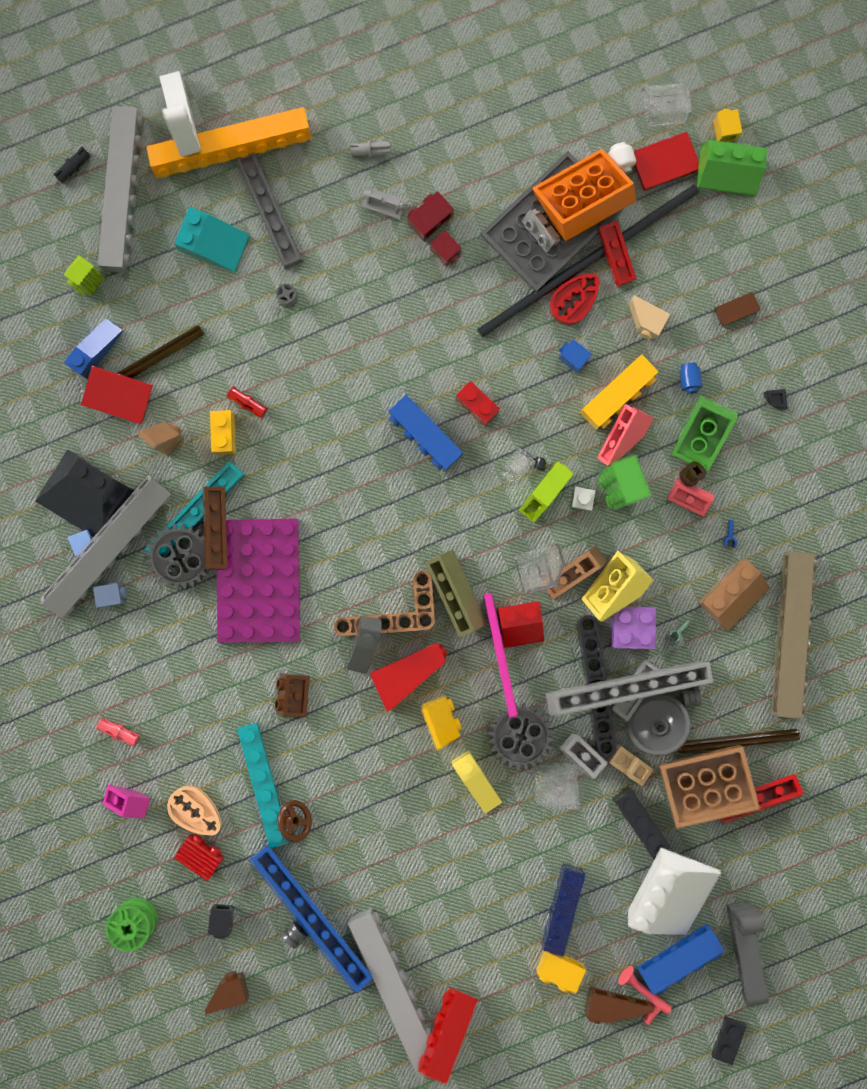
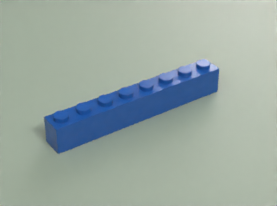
(310, 919)

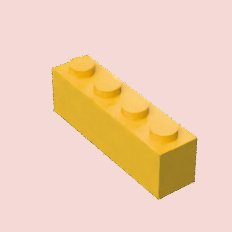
(618, 392)

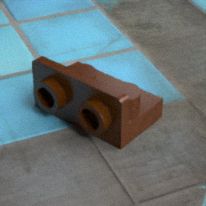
(292, 695)

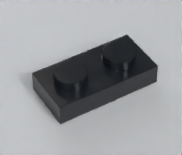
(728, 1040)

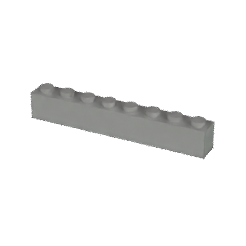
(120, 189)
(105, 546)
(628, 688)
(391, 984)

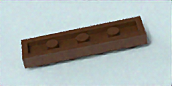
(215, 528)

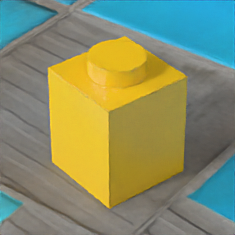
(727, 125)

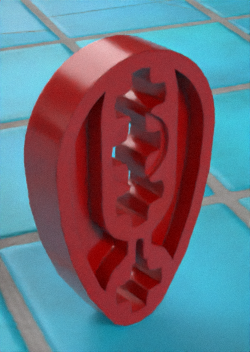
(564, 293)

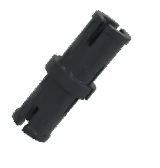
(72, 165)

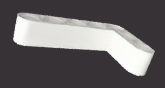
(179, 114)

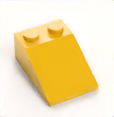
(441, 721)

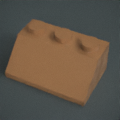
(734, 594)

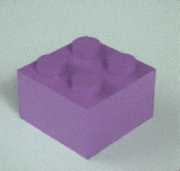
(633, 628)

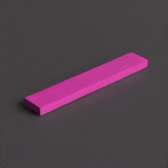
(500, 655)

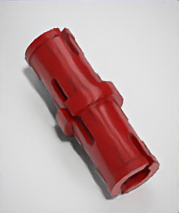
(247, 402)

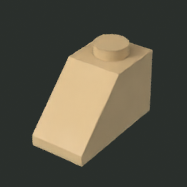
(647, 317)

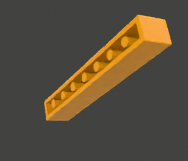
(232, 142)

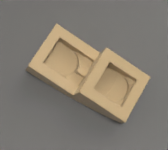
(630, 765)

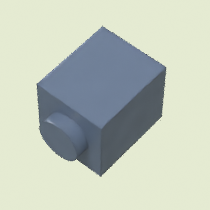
(110, 595)

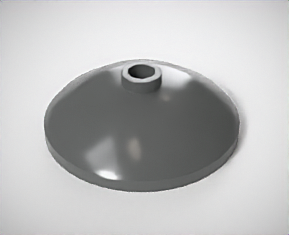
(659, 712)

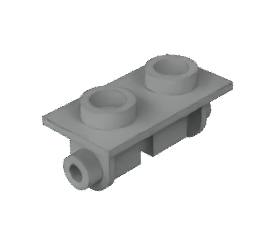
(383, 203)
(535, 223)

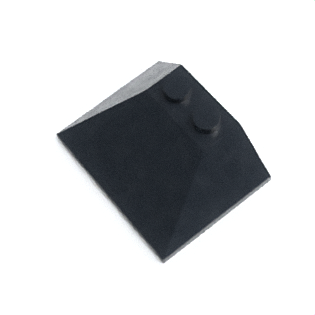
(82, 493)

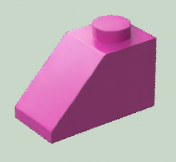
(126, 802)

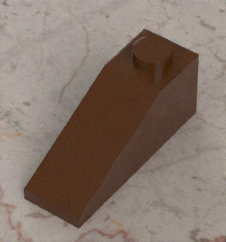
(613, 1007)

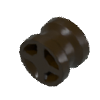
(692, 474)

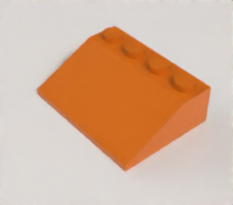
(585, 194)

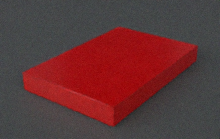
(665, 161)
(116, 395)

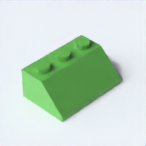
(731, 167)

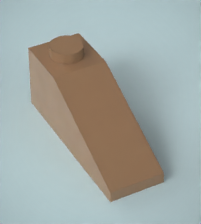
(162, 437)
(578, 570)

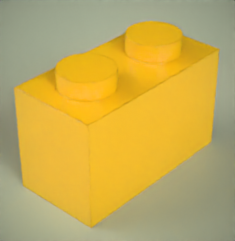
(223, 432)
(561, 971)

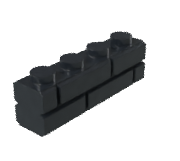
(641, 822)

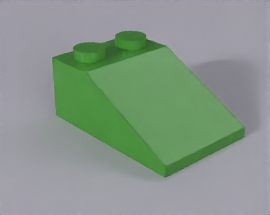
(704, 432)

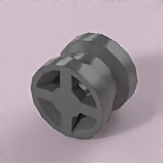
(284, 291)
(690, 696)
(294, 935)

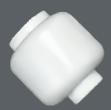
(623, 156)

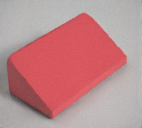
(691, 497)

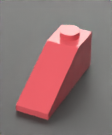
(626, 432)

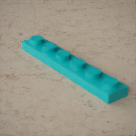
(262, 781)

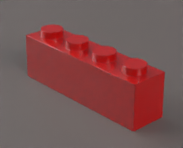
(772, 795)
(447, 1035)

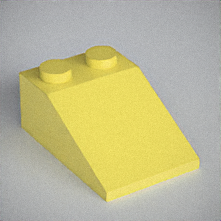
(616, 586)

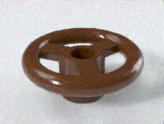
(290, 821)

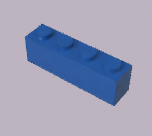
(425, 433)
(680, 959)

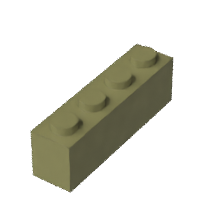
(456, 593)

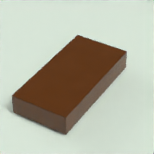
(737, 309)

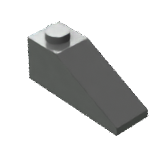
(364, 644)

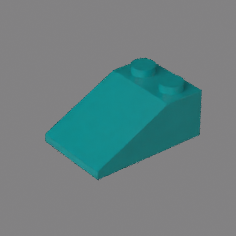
(211, 240)

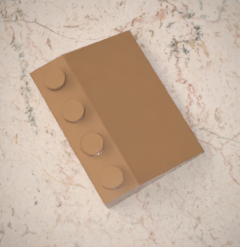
(709, 786)

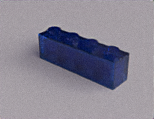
(563, 909)

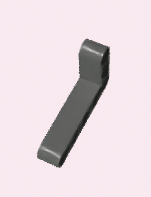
(744, 924)

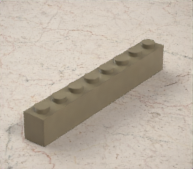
(792, 634)

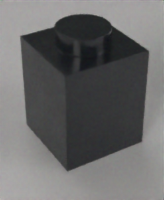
(221, 921)

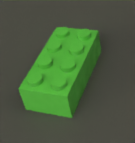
(623, 483)

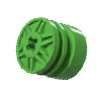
(143, 922)

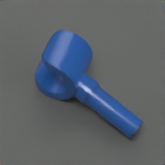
(730, 535)

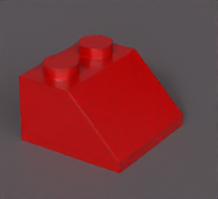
(521, 624)

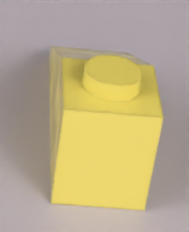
(476, 781)

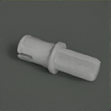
(369, 148)

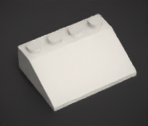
(671, 894)

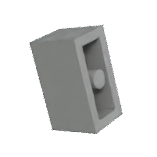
(583, 756)

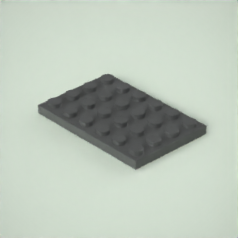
(520, 248)

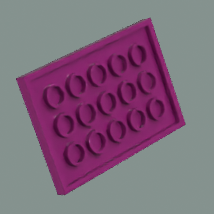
(261, 583)

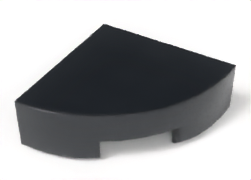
(777, 398)

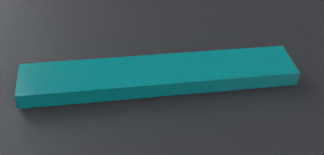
(193, 511)

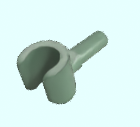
(676, 634)

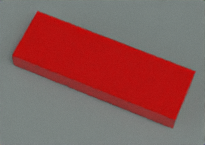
(616, 253)

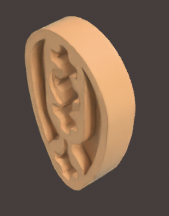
(199, 800)

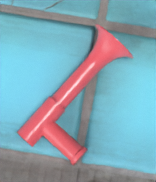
(659, 1005)

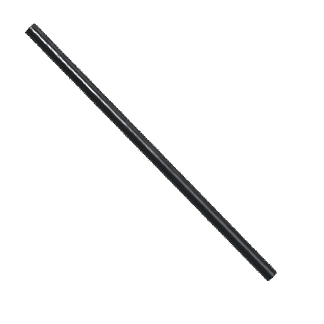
(586, 261)

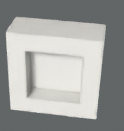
(583, 498)

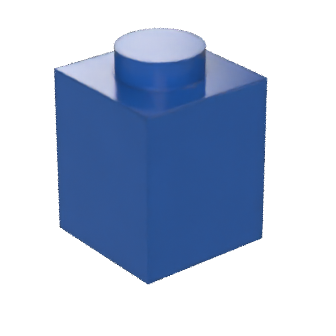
(574, 355)

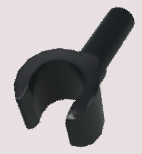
(540, 462)

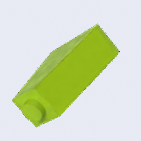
(546, 491)

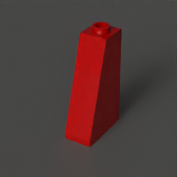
(406, 674)

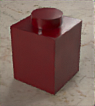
(446, 249)

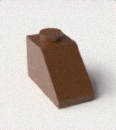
(230, 993)

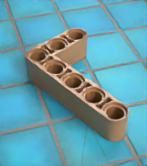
(394, 618)

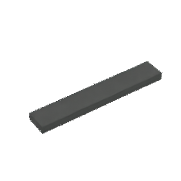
(269, 210)

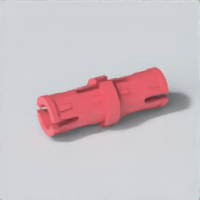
(117, 732)

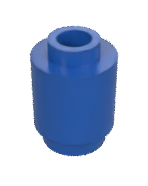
(690, 378)

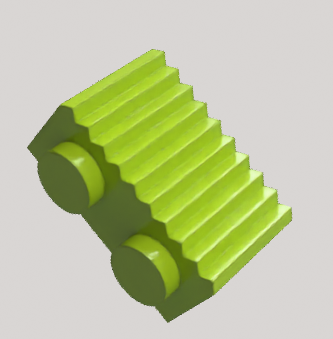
(83, 276)

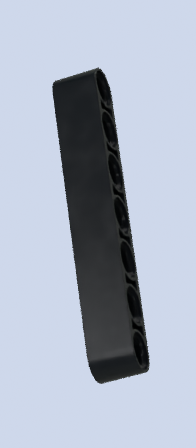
(592, 675)

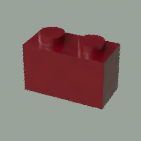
(430, 215)

